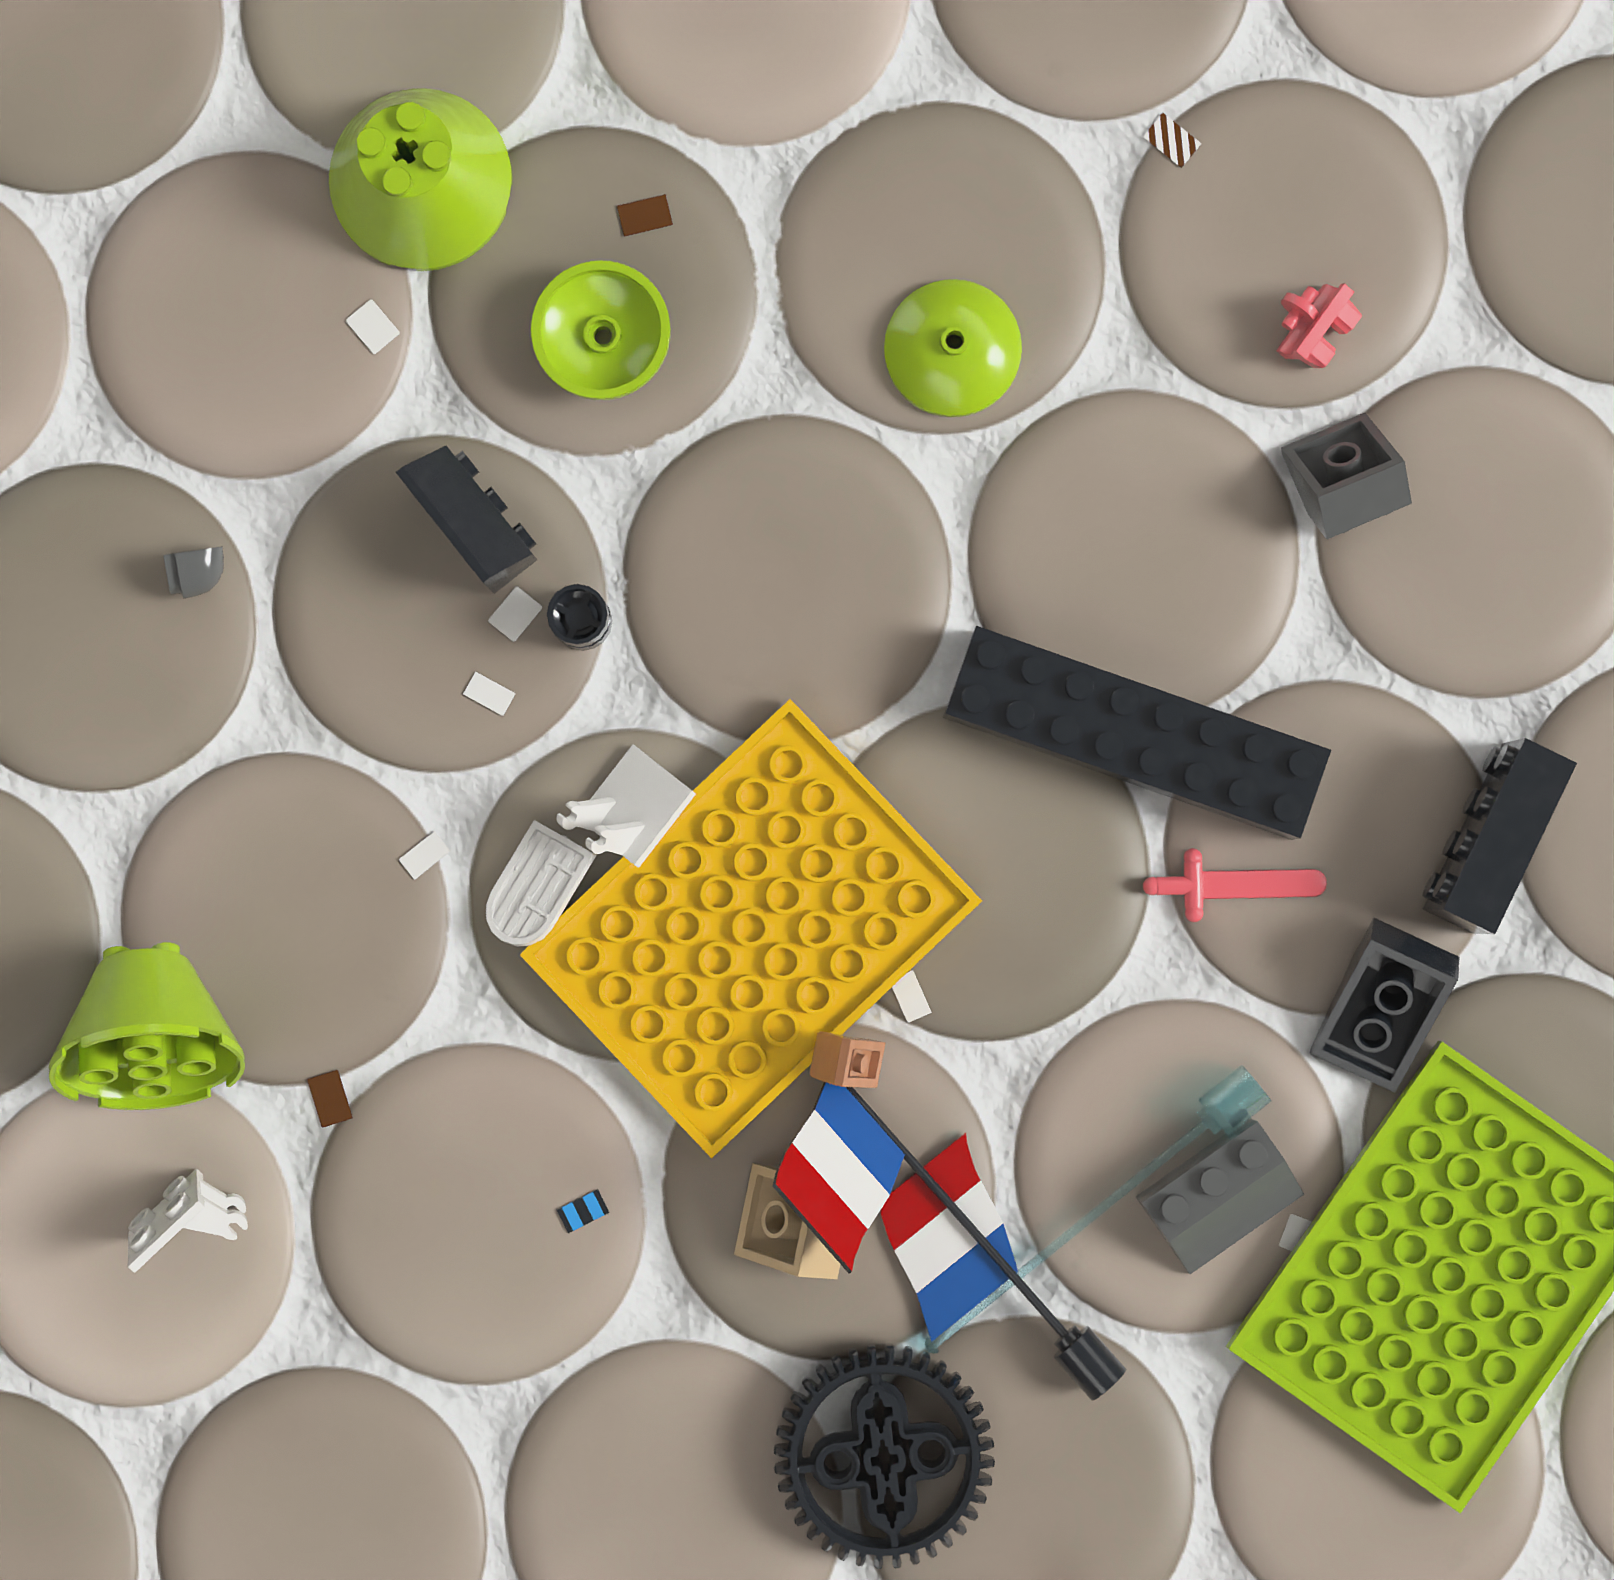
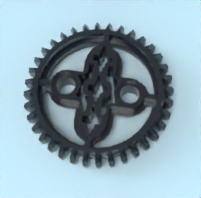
(846, 1441)

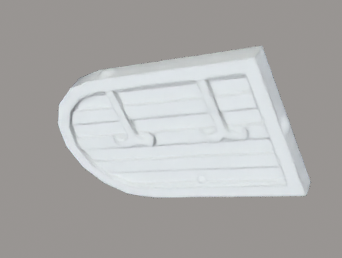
(536, 886)

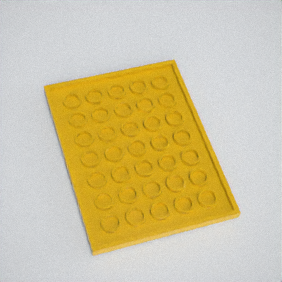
(751, 928)

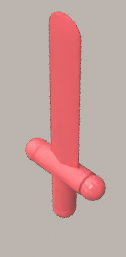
(1202, 884)

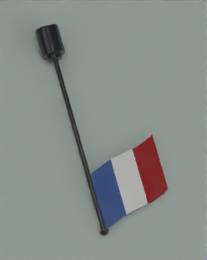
(842, 1175)

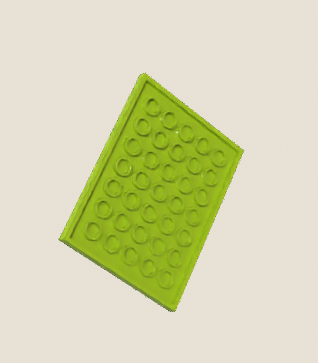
(1442, 1278)

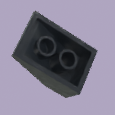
(1386, 1004)

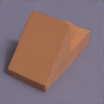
(847, 1060)

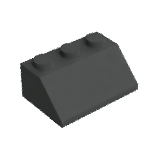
(1220, 1195)

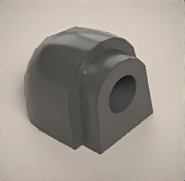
(194, 571)

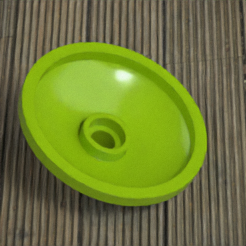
(595, 299)
(944, 378)

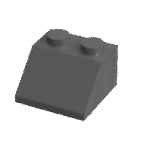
(1347, 475)

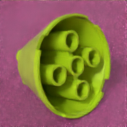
(420, 179)
(145, 1035)

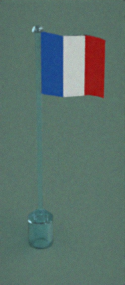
(949, 1266)

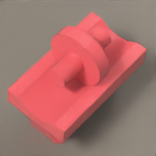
(1310, 319)

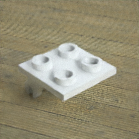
(630, 808)
(187, 1205)

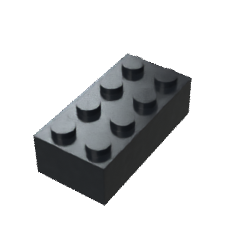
(1497, 835)

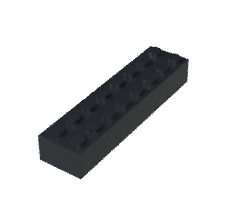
(1137, 733)

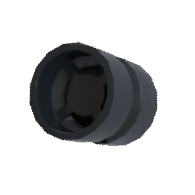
(579, 617)

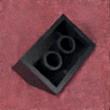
(469, 516)

